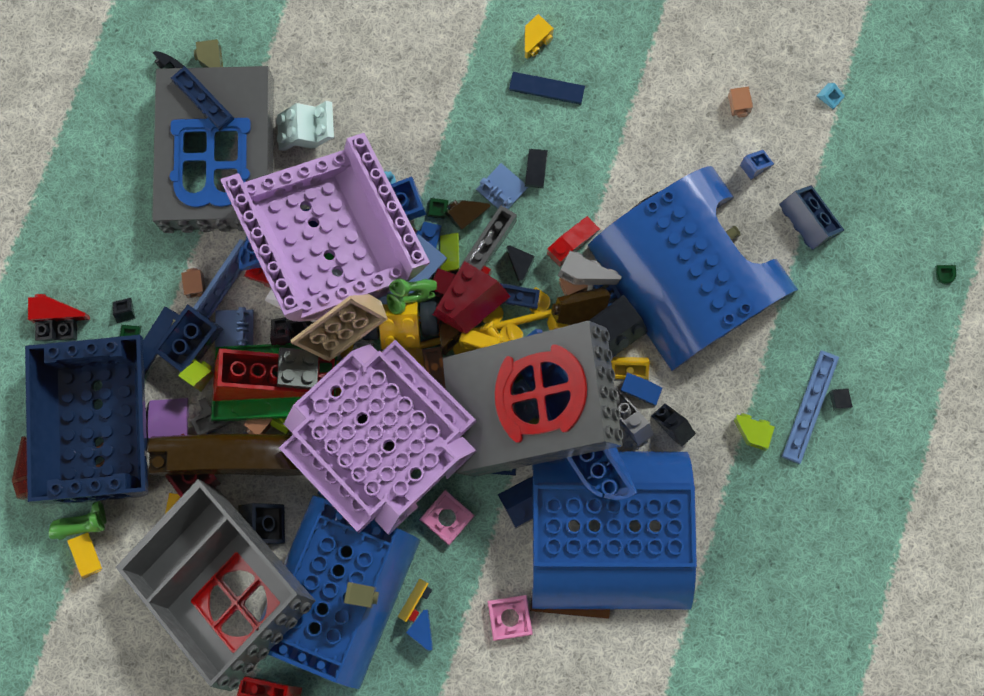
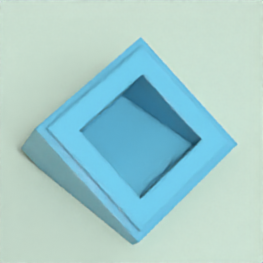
(831, 95)

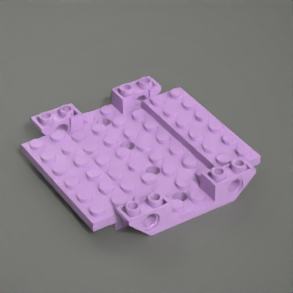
(349, 457)

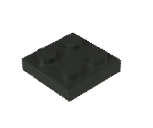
(297, 368)

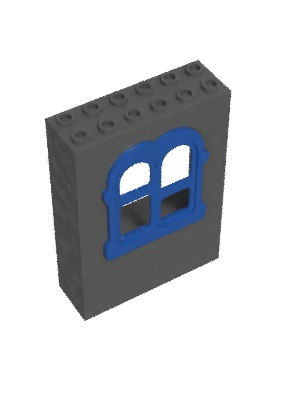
(250, 99)

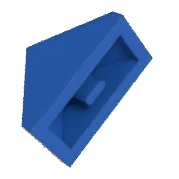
(756, 163)
(421, 630)

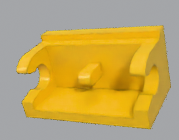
(84, 555)

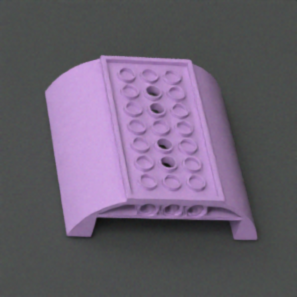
(356, 223)

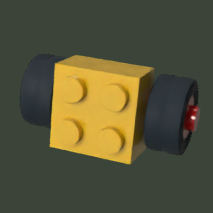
(405, 326)

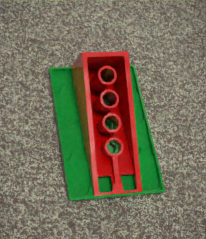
(248, 383)

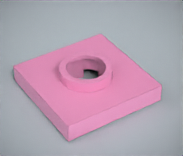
(448, 502)
(496, 609)

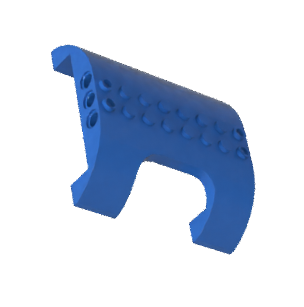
(686, 269)

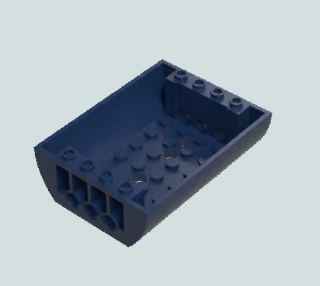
(66, 425)

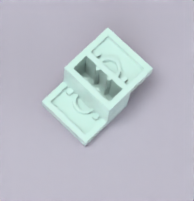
(305, 126)

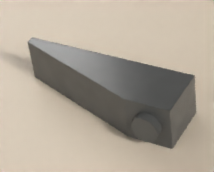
(491, 237)

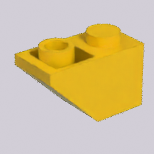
(536, 34)

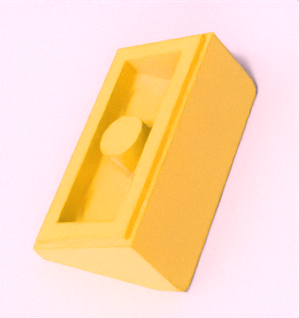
(476, 340)
(634, 365)

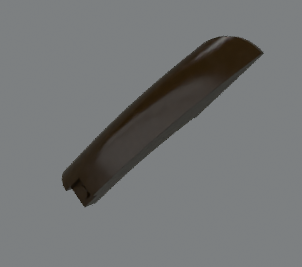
(220, 455)

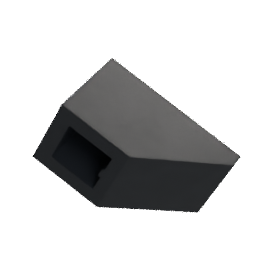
(674, 424)

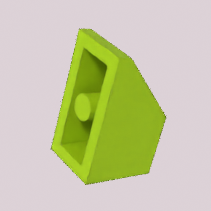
(197, 375)

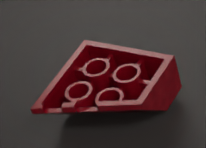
(470, 299)

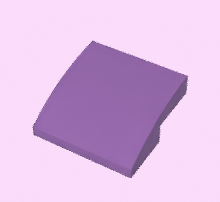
(168, 417)

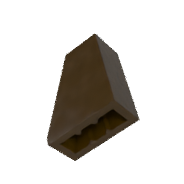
(580, 306)

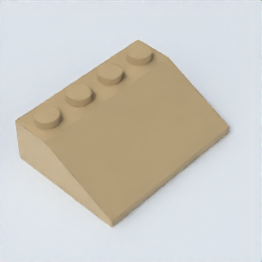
(342, 326)

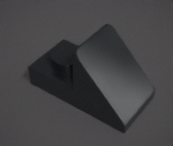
(280, 332)

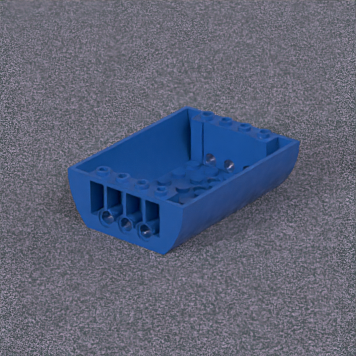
(346, 631)

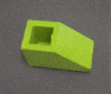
(755, 433)

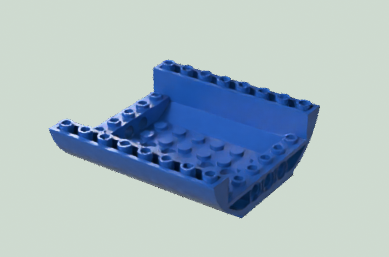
(615, 564)

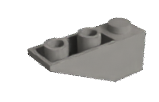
(585, 272)
(632, 420)

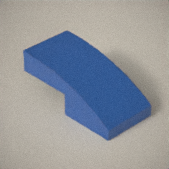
(641, 389)

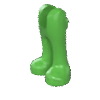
(401, 295)
(69, 526)

